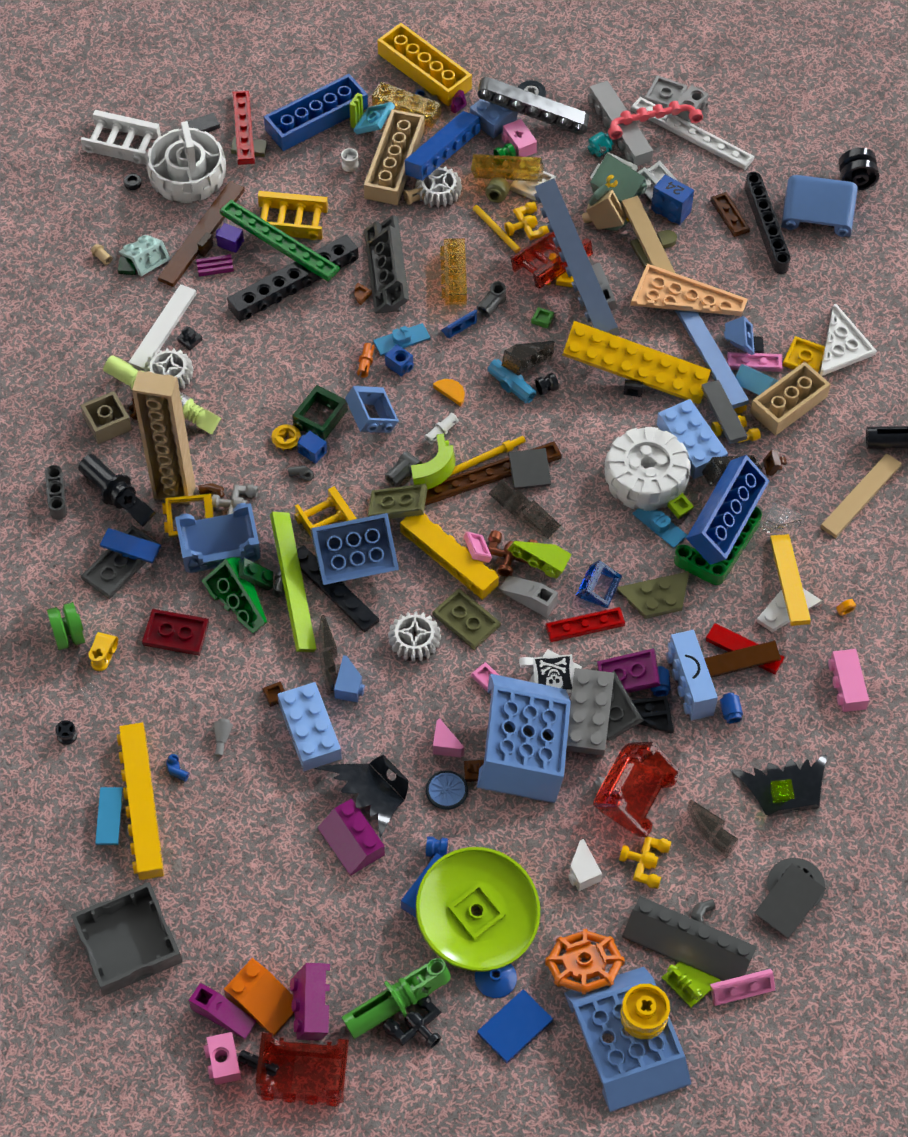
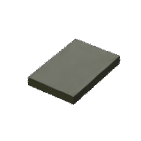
(398, 501)
(466, 618)

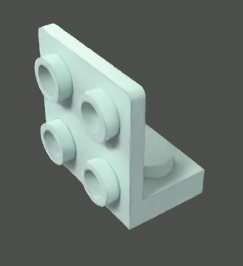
(146, 253)

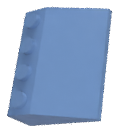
(354, 549)

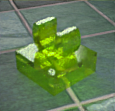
(782, 790)

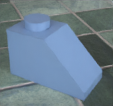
(740, 334)
(348, 682)

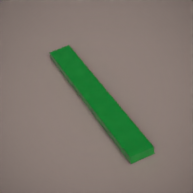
(279, 240)

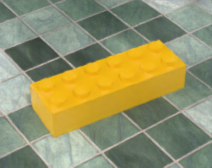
(424, 63)

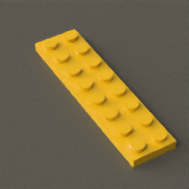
(636, 362)

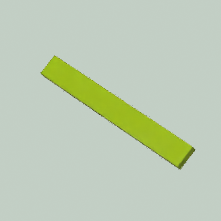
(293, 582)

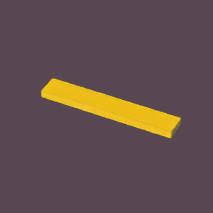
(790, 580)

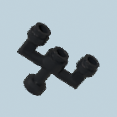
(416, 1023)

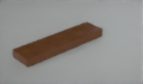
(742, 659)

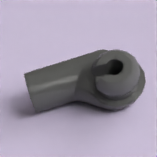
(302, 471)
(700, 909)

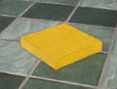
(804, 351)

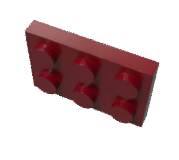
(175, 632)

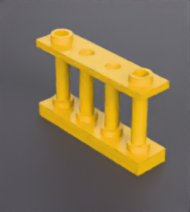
(294, 202)
(334, 500)

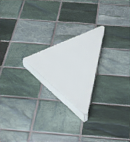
(843, 343)

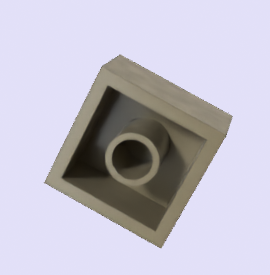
(106, 417)

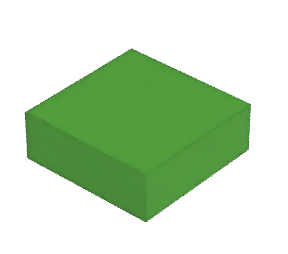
(542, 317)

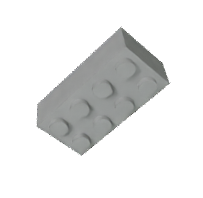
(589, 711)

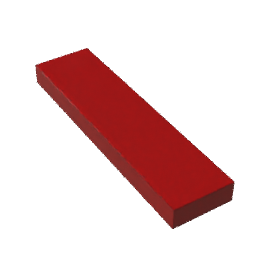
(585, 624)
(732, 641)

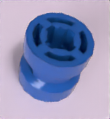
(436, 846)

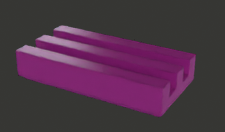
(214, 264)

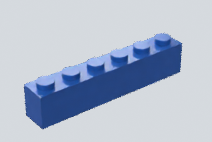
(442, 145)

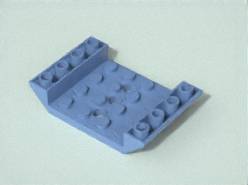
(518, 762)
(628, 1066)

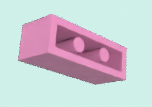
(848, 680)

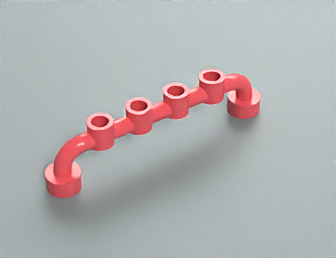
(658, 111)

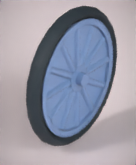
(446, 790)

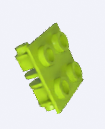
(689, 982)

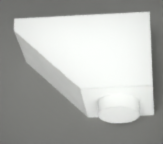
(584, 869)

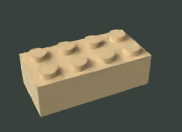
(790, 398)

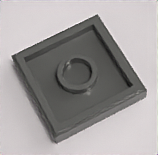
(529, 468)

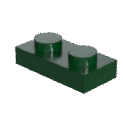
(255, 574)

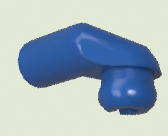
(174, 768)

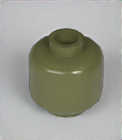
(497, 189)

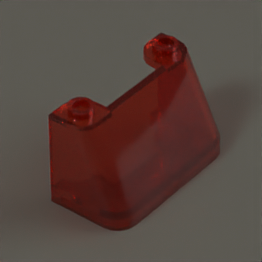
(634, 785)

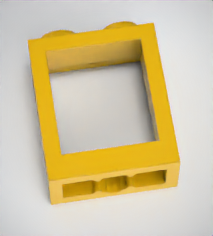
(167, 509)

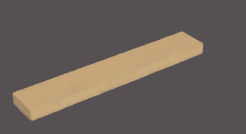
(646, 233)
(860, 495)

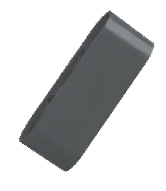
(53, 485)

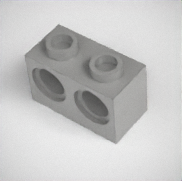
(693, 97)

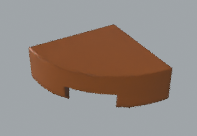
(361, 293)

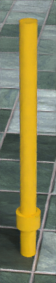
(506, 446)

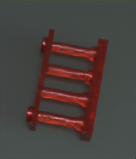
(552, 268)

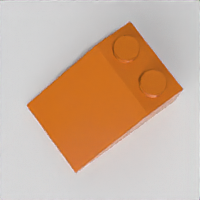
(260, 996)

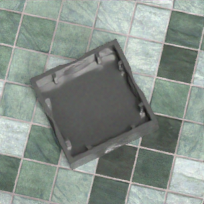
(126, 939)

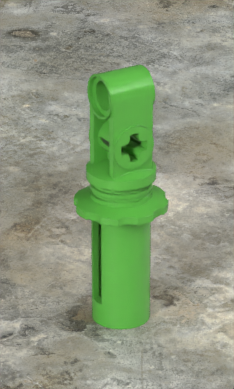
(397, 997)

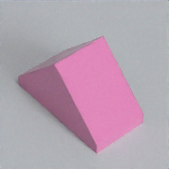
(445, 742)

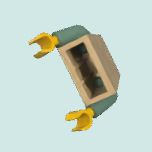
(605, 208)

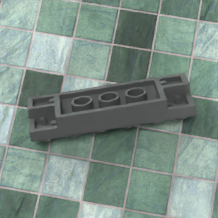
(386, 265)
(688, 940)

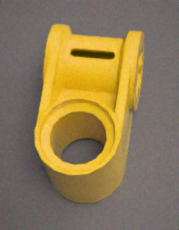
(102, 650)

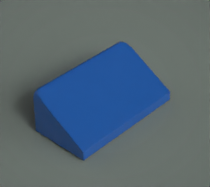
(460, 324)

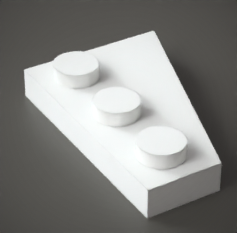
(776, 613)

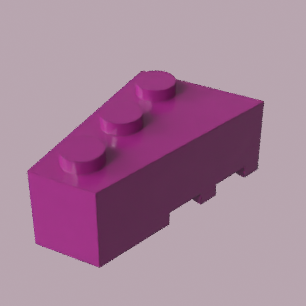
(309, 1001)

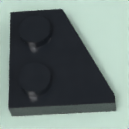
(655, 713)

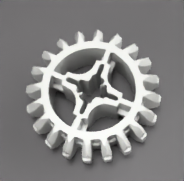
(439, 191)
(166, 364)
(428, 637)

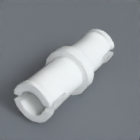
(441, 427)

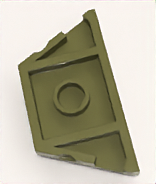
(657, 595)

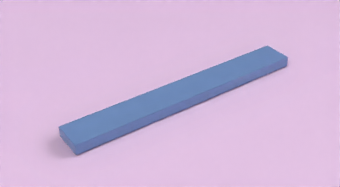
(713, 357)

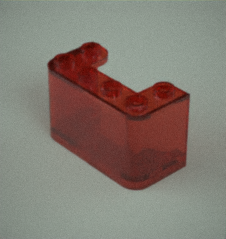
(305, 1071)

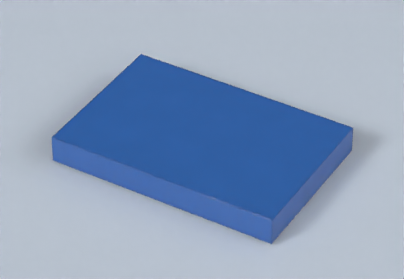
(515, 1026)

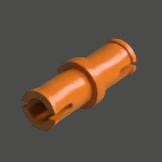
(365, 360)

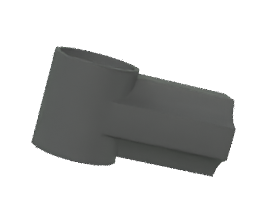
(494, 297)
(402, 469)

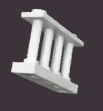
(124, 124)

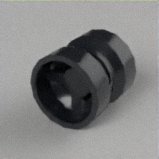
(547, 384)

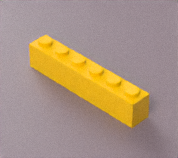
(450, 554)

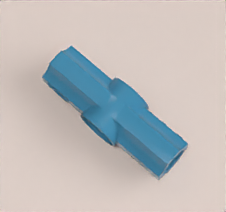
(511, 382)

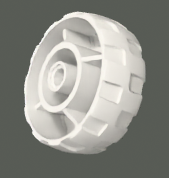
(170, 169)
(647, 468)

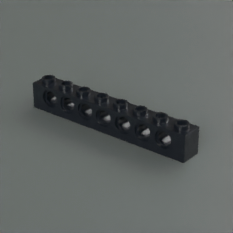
(288, 280)

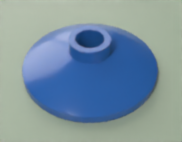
(499, 986)

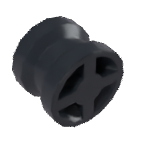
(66, 727)

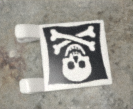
(551, 670)

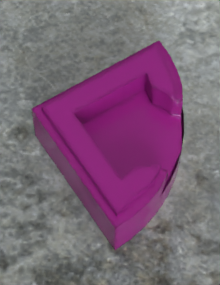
(458, 101)

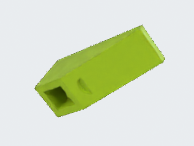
(543, 556)

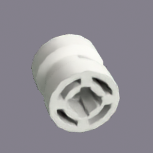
(349, 160)

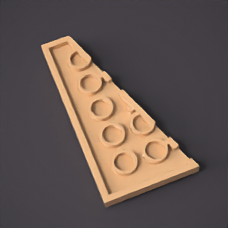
(675, 292)

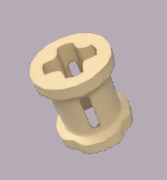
(409, 198)

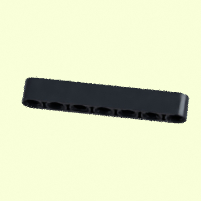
(767, 223)

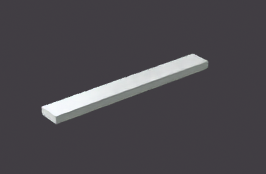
(698, 136)

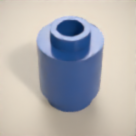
(664, 688)
(731, 708)

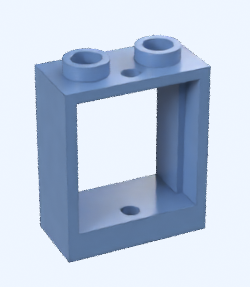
(372, 396)

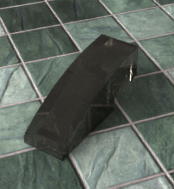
(712, 829)

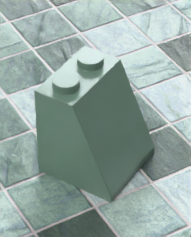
(629, 181)

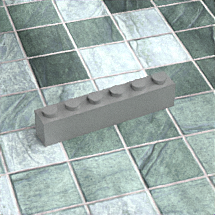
(609, 107)

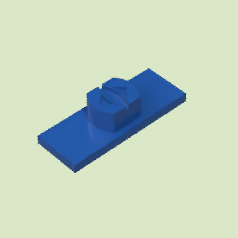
(130, 545)

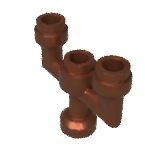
(495, 539)

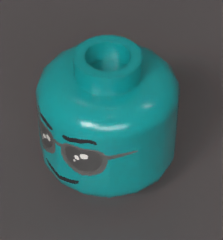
(600, 144)

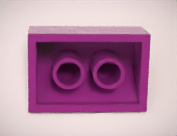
(351, 837)

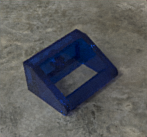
(590, 580)

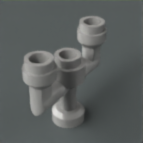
(249, 490)

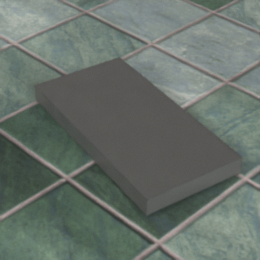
(112, 569)

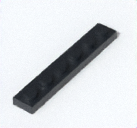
(337, 592)

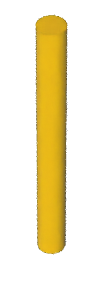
(496, 229)

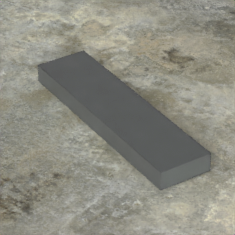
(724, 411)

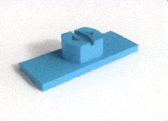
(403, 337)
(661, 525)
(109, 816)

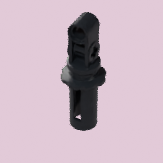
(886, 437)
(115, 489)

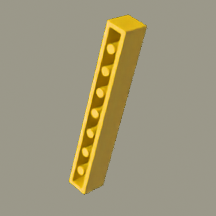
(141, 801)

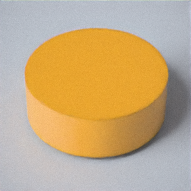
(846, 607)

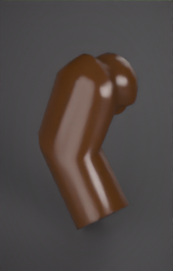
(210, 488)

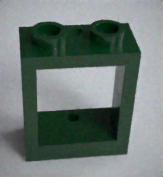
(326, 398)

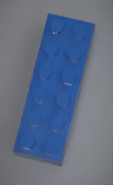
(313, 112)
(727, 509)

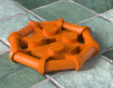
(579, 947)

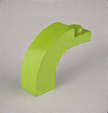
(439, 468)

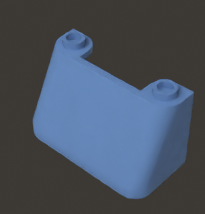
(819, 202)
(214, 539)

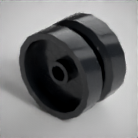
(859, 167)

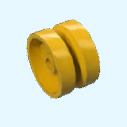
(645, 1011)

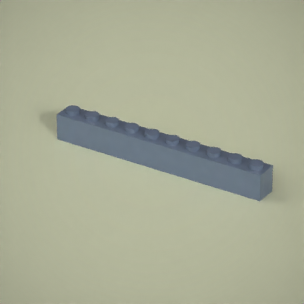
(575, 256)

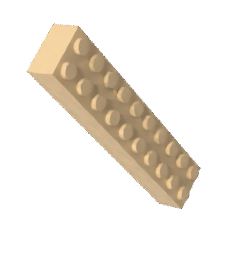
(163, 435)

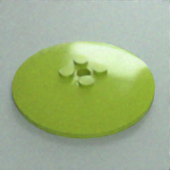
(502, 893)

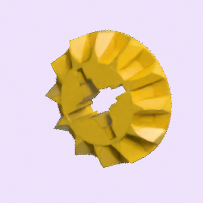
(281, 432)

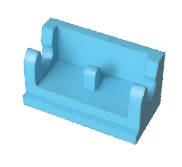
(753, 379)

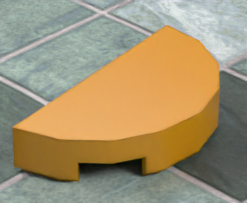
(451, 389)

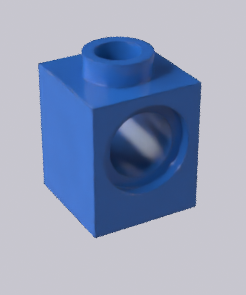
(399, 360)
(312, 447)

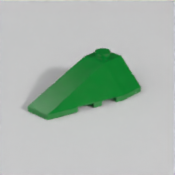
(236, 594)

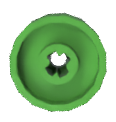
(68, 625)

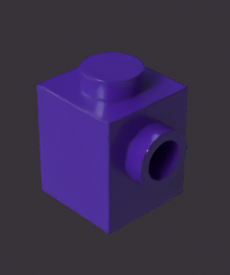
(229, 237)

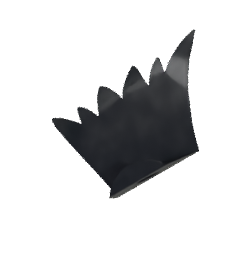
(805, 785)
(372, 787)

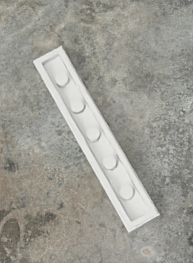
(163, 326)

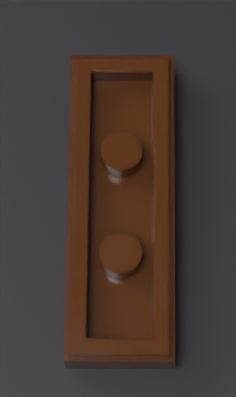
(730, 214)

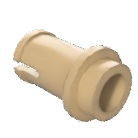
(99, 252)

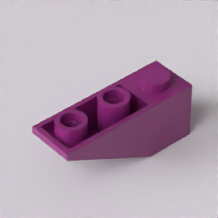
(221, 1011)

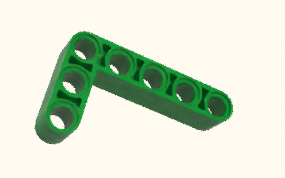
(708, 571)

